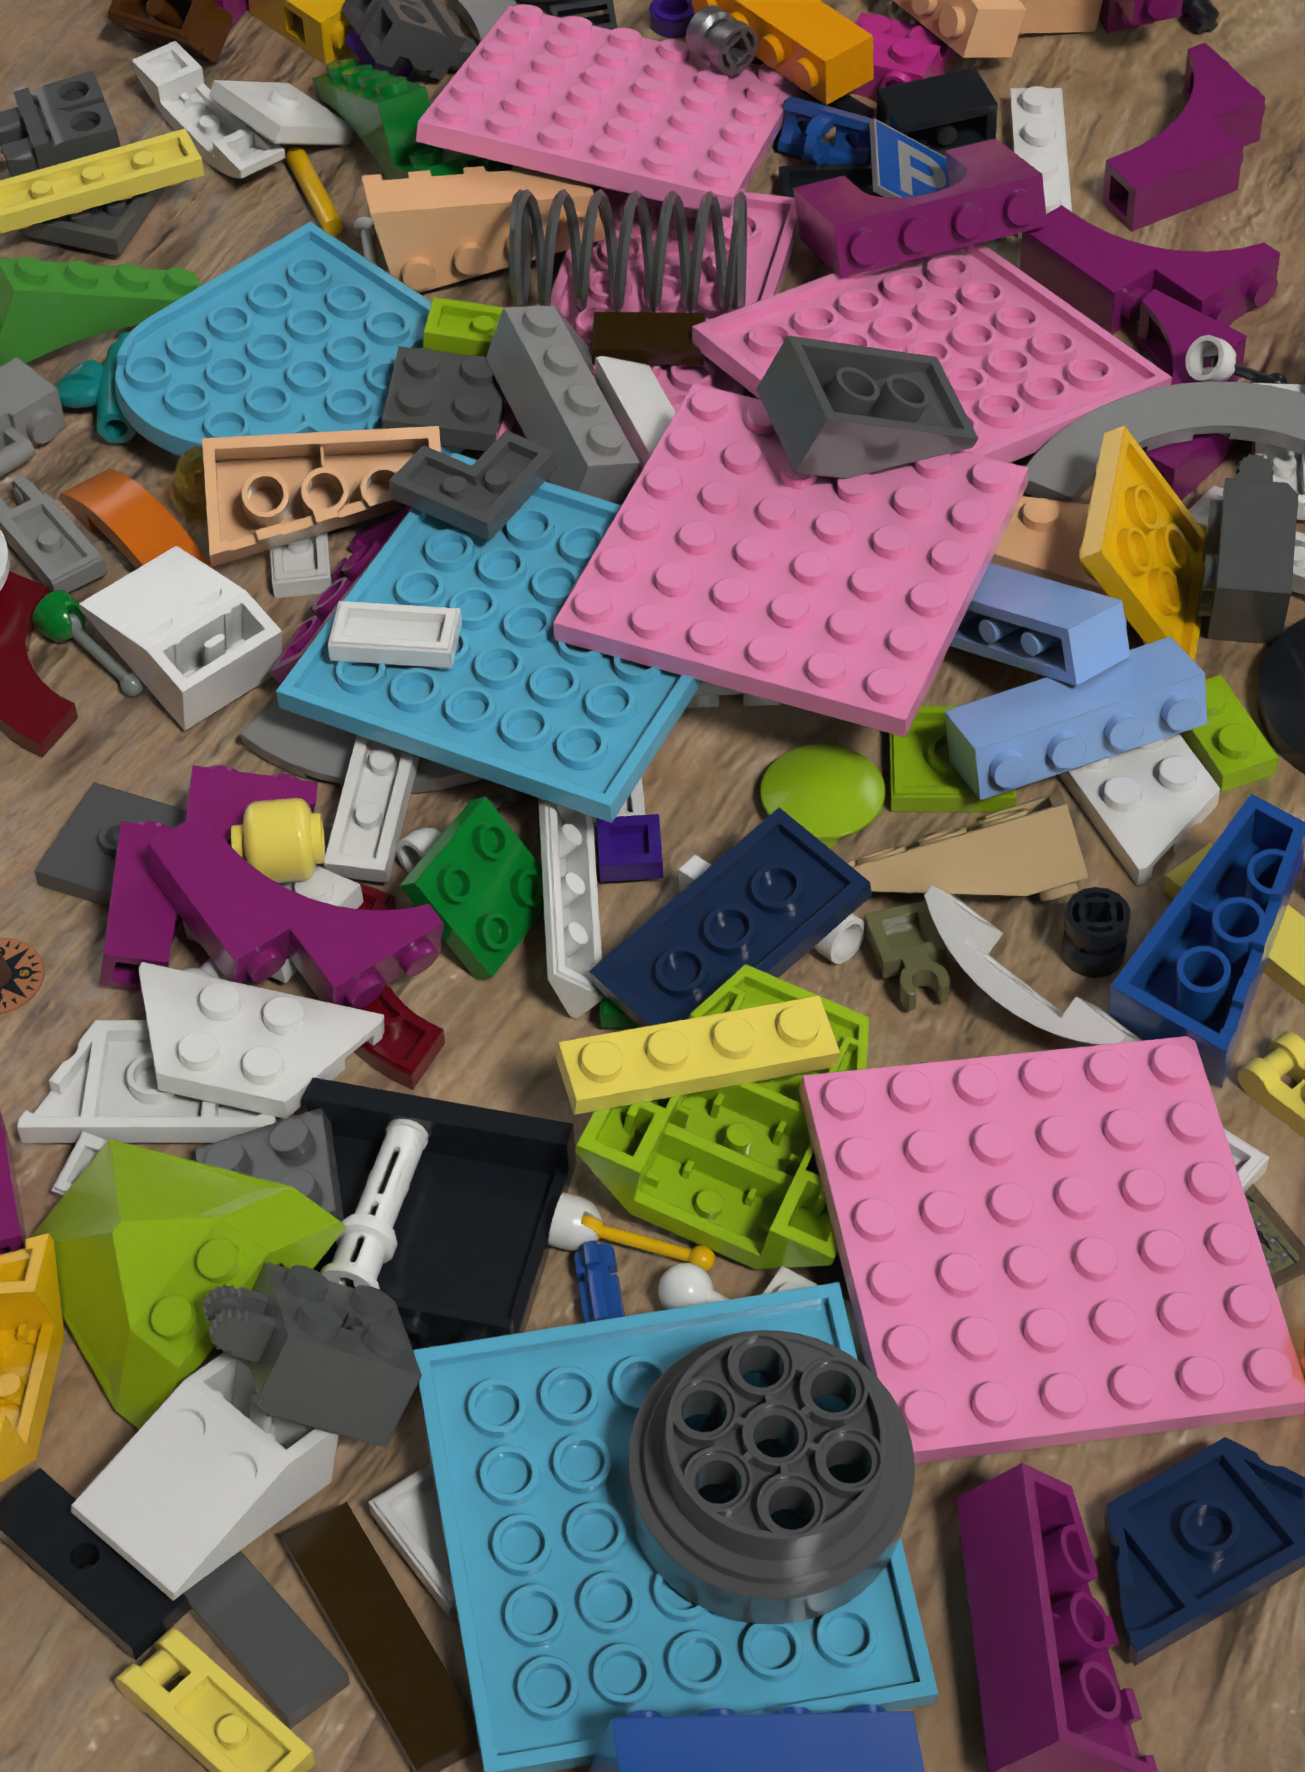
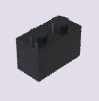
(941, 110)

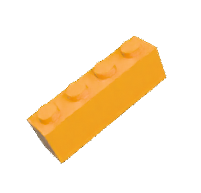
(806, 43)

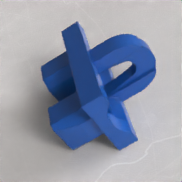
(807, 124)

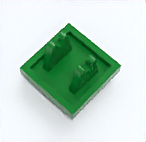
(480, 887)

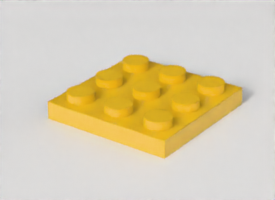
(1144, 544)

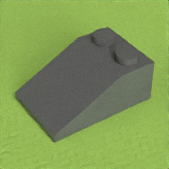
(860, 408)

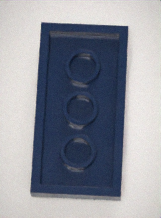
(751, 907)

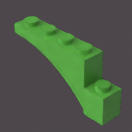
(64, 303)

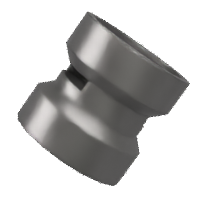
(722, 40)

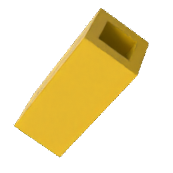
(311, 24)

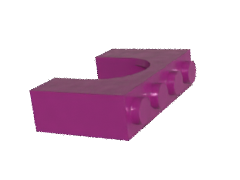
(988, 198)

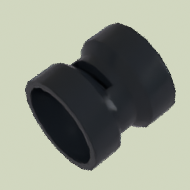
(1095, 932)

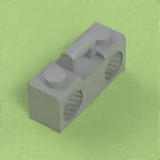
(28, 413)

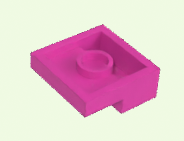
(901, 53)

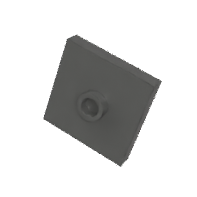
(86, 848)

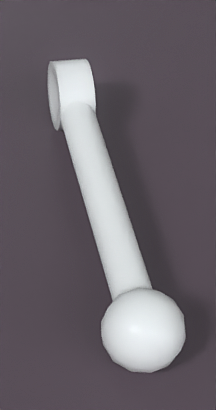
(365, 229)

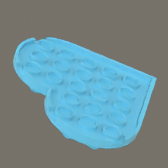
(272, 348)

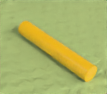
(314, 191)

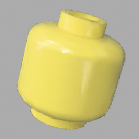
(281, 839)

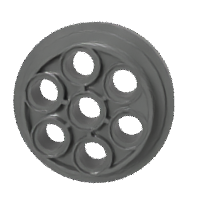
(733, 1552)

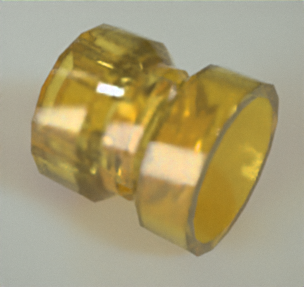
(187, 490)

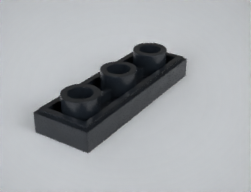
(58, 1545)

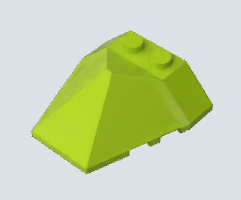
(729, 1160)
(146, 1244)

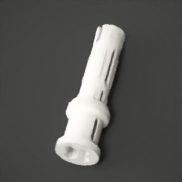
(369, 1232)

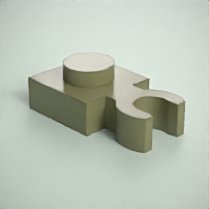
(909, 946)

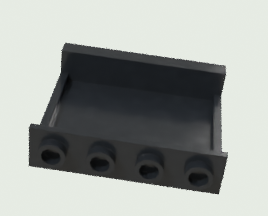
(473, 1212)

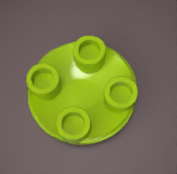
(825, 790)

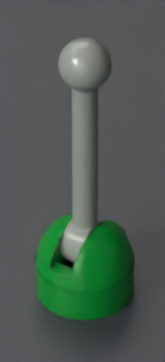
(61, 620)

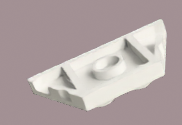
(1144, 800)
(246, 1041)
(115, 1096)

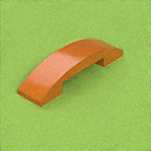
(128, 517)

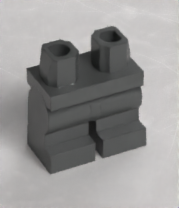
(413, 30)
(56, 124)

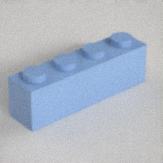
(1043, 626)
(1063, 726)

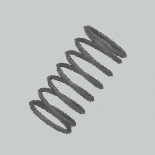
(730, 279)

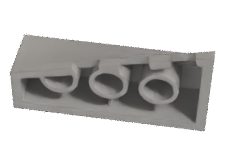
(558, 403)

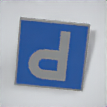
(903, 165)

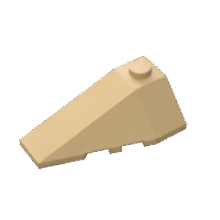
(1011, 854)

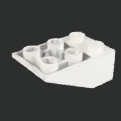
(187, 634)
(204, 1478)

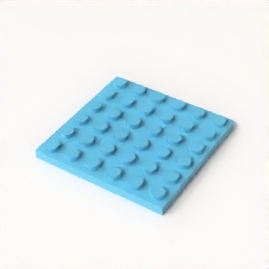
(516, 699)
(547, 1573)

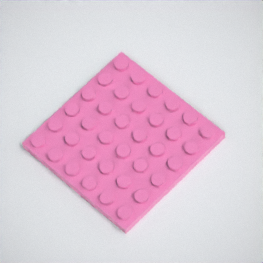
(609, 109)
(1004, 341)
(790, 578)
(1050, 1247)

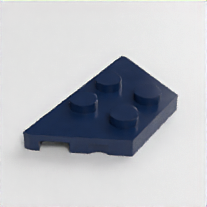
(1202, 1542)

